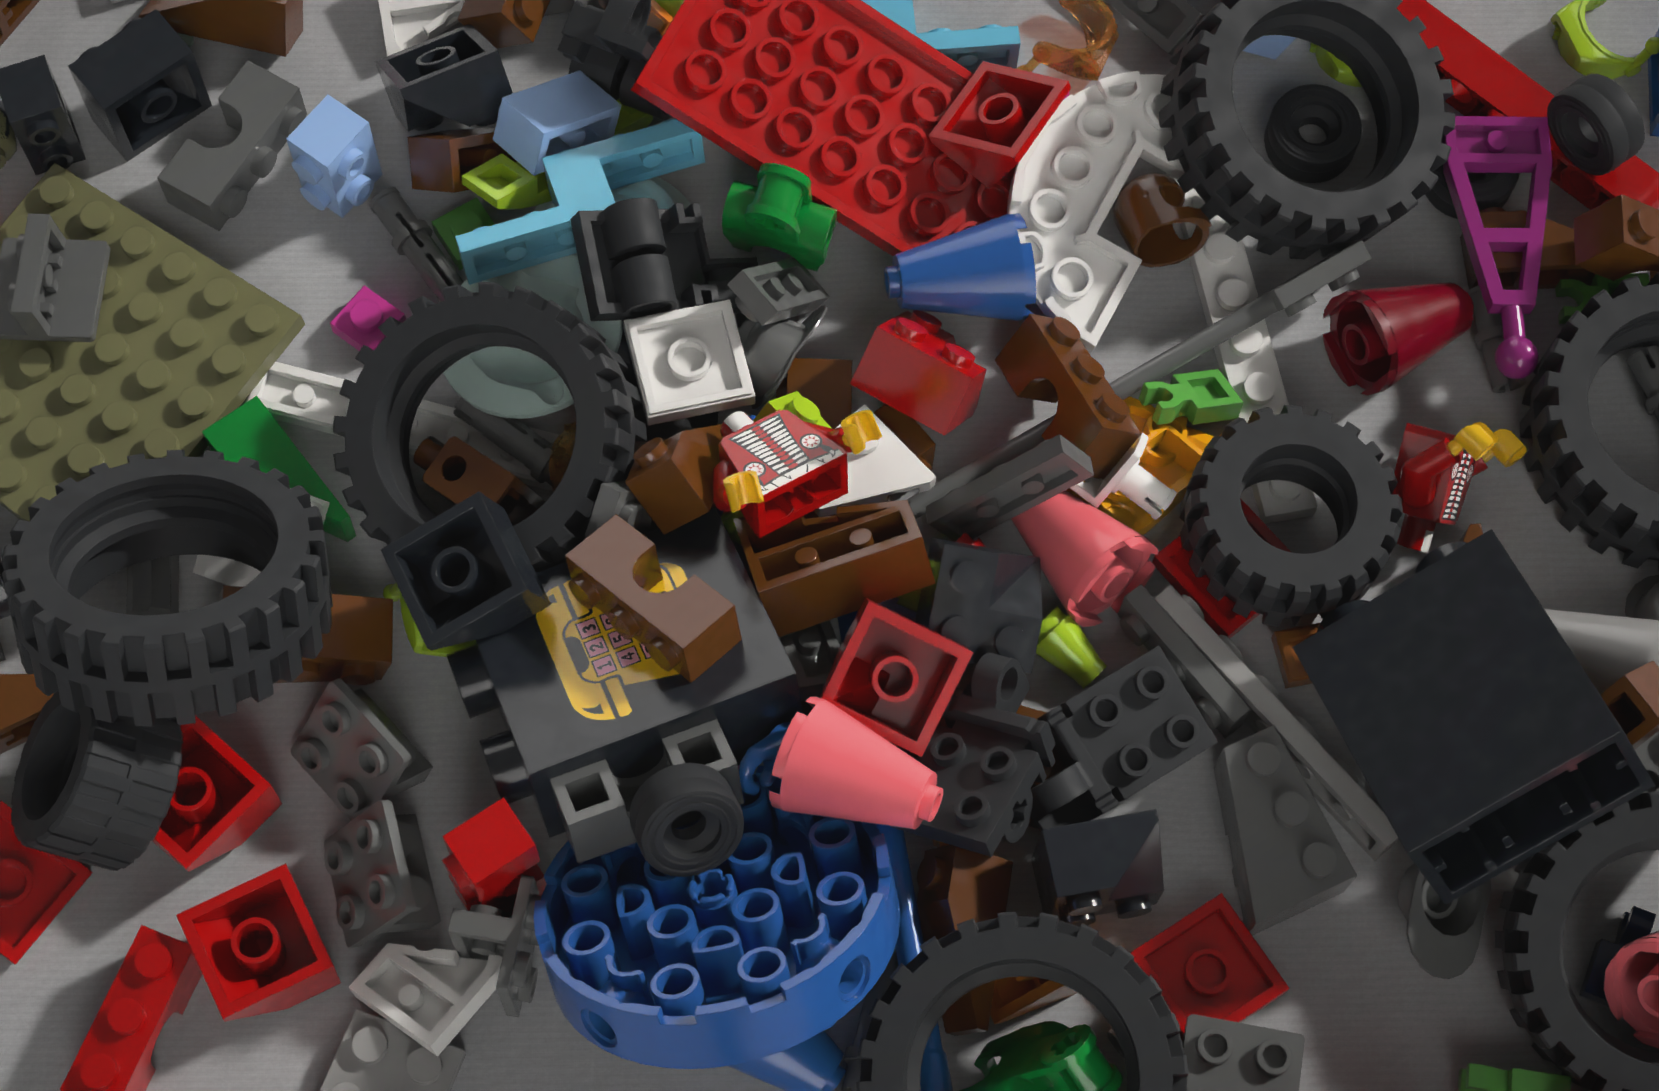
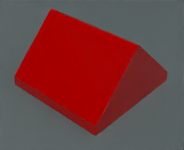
(997, 119)

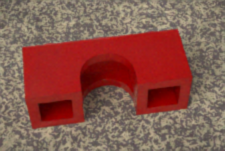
(490, 857)
(147, 990)

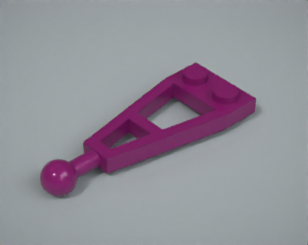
(1503, 146)

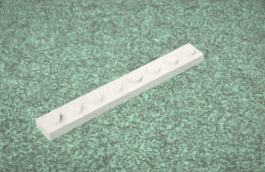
(1247, 358)

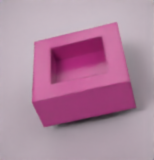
(361, 318)

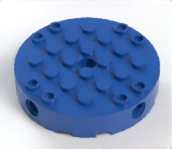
(722, 958)

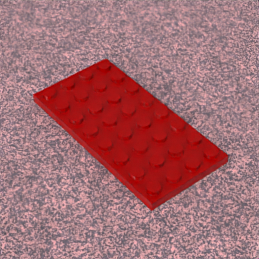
(832, 97)

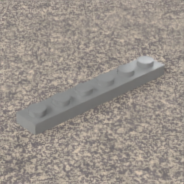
(1327, 777)

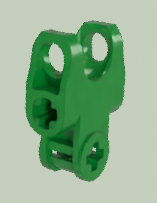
(779, 216)
(1046, 1059)

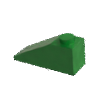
(257, 435)

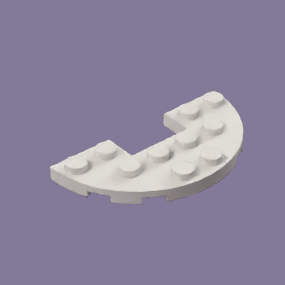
(1069, 187)

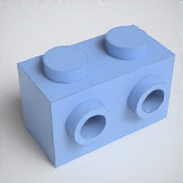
(554, 118)
(334, 157)

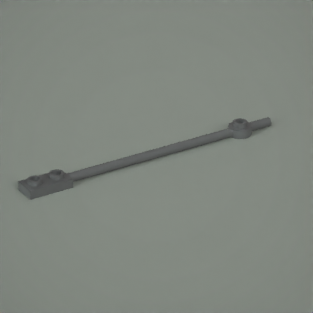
(1291, 296)

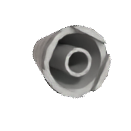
(1608, 643)

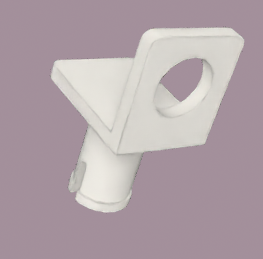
(1131, 481)

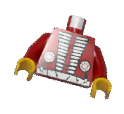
(785, 465)
(1437, 472)

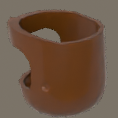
(1146, 219)

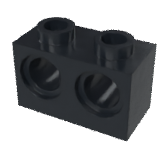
(39, 115)

